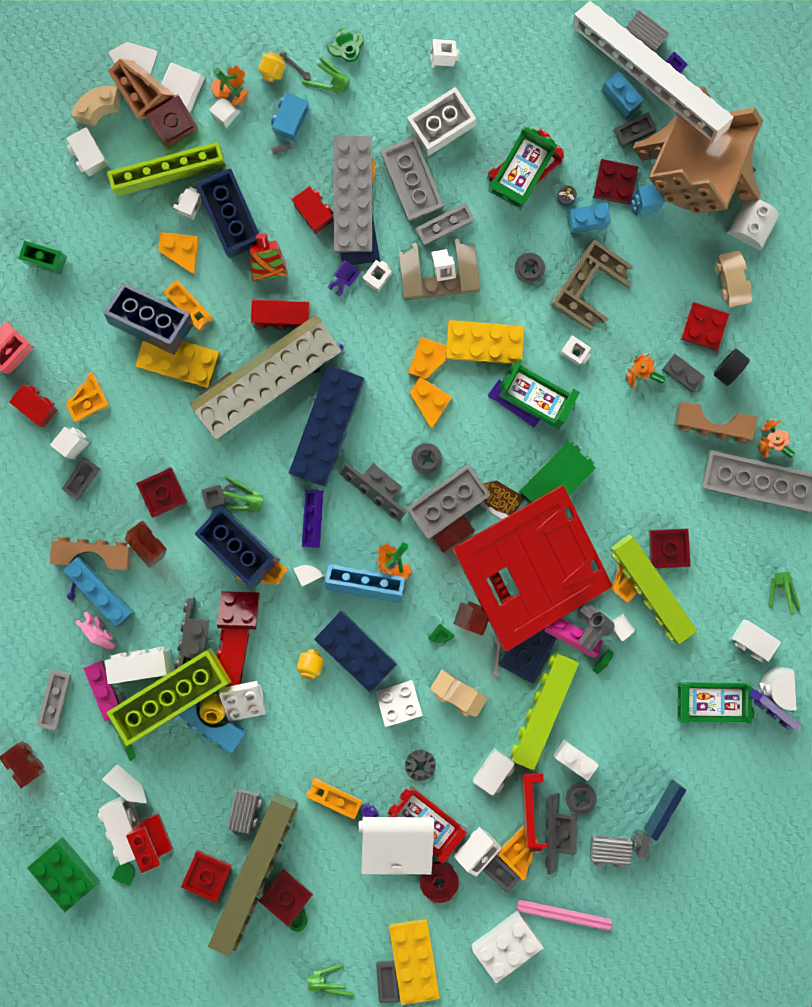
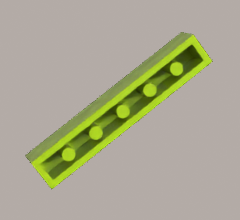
(166, 169)
(653, 589)
(544, 711)

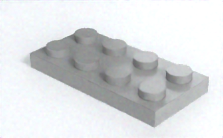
(412, 179)
(448, 501)

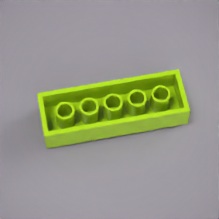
(168, 697)

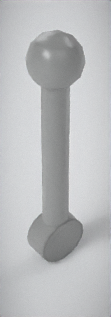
(495, 673)

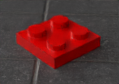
(705, 326)
(206, 876)

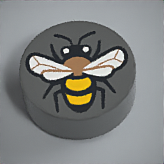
(566, 195)

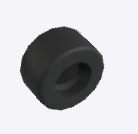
(731, 367)

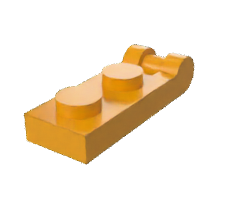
(184, 300)
(334, 798)

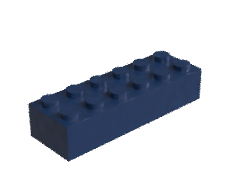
(327, 426)

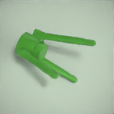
(339, 81)
(253, 501)
(785, 581)
(317, 982)

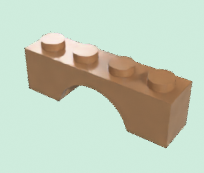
(690, 416)
(115, 556)

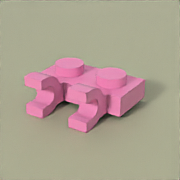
(95, 633)

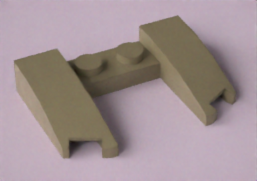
(593, 258)
(417, 288)

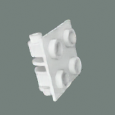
(399, 703)

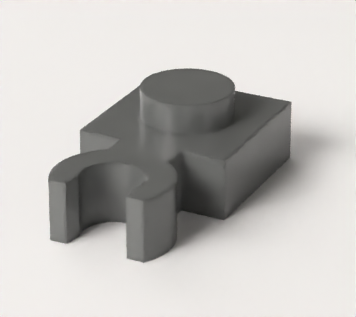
(214, 495)

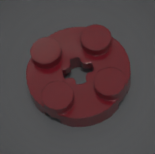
(448, 889)

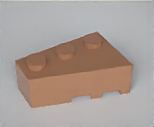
(138, 87)

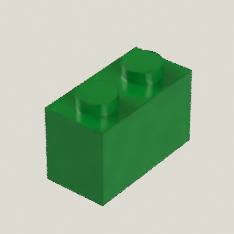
(42, 257)

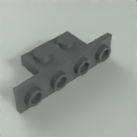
(377, 487)
(194, 634)
(561, 833)

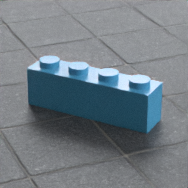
(364, 583)

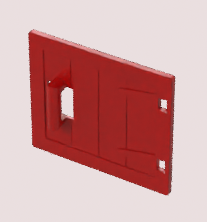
(546, 561)

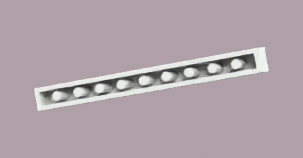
(652, 71)

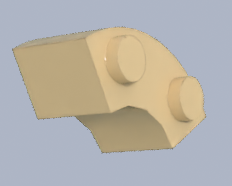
(96, 104)
(735, 288)
(459, 694)

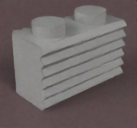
(647, 31)
(243, 811)
(610, 850)

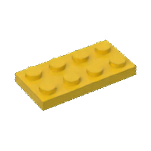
(484, 342)
(189, 364)
(414, 961)

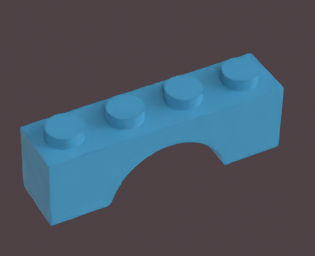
(90, 584)
(226, 735)

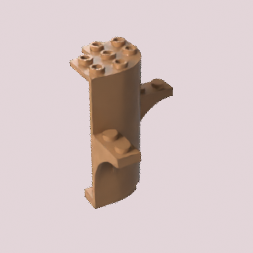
(703, 173)

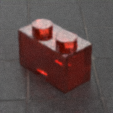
(453, 534)
(145, 544)
(471, 618)
(22, 763)

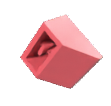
(12, 348)

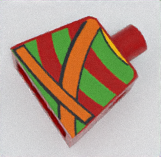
(267, 259)

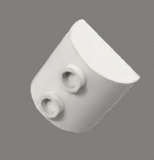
(754, 223)
(779, 687)

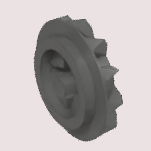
(529, 259)
(435, 456)
(420, 755)
(582, 807)

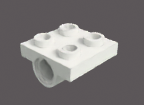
(243, 701)

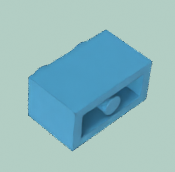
(622, 95)
(290, 116)
(647, 200)
(588, 218)

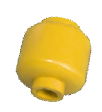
(271, 67)
(310, 664)
(212, 709)

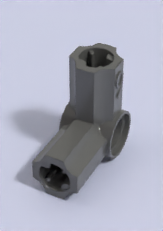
(599, 626)

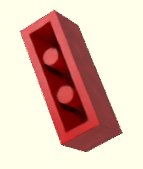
(279, 313)
(233, 653)

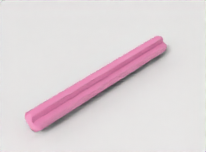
(564, 915)

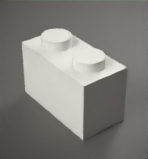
(87, 151)
(70, 442)
(755, 640)
(575, 760)
(494, 771)
(477, 851)

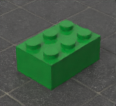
(63, 874)

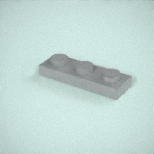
(445, 224)
(54, 700)

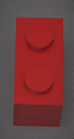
(312, 209)
(33, 406)

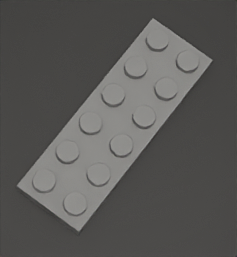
(352, 193)
(758, 481)

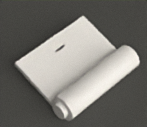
(396, 845)

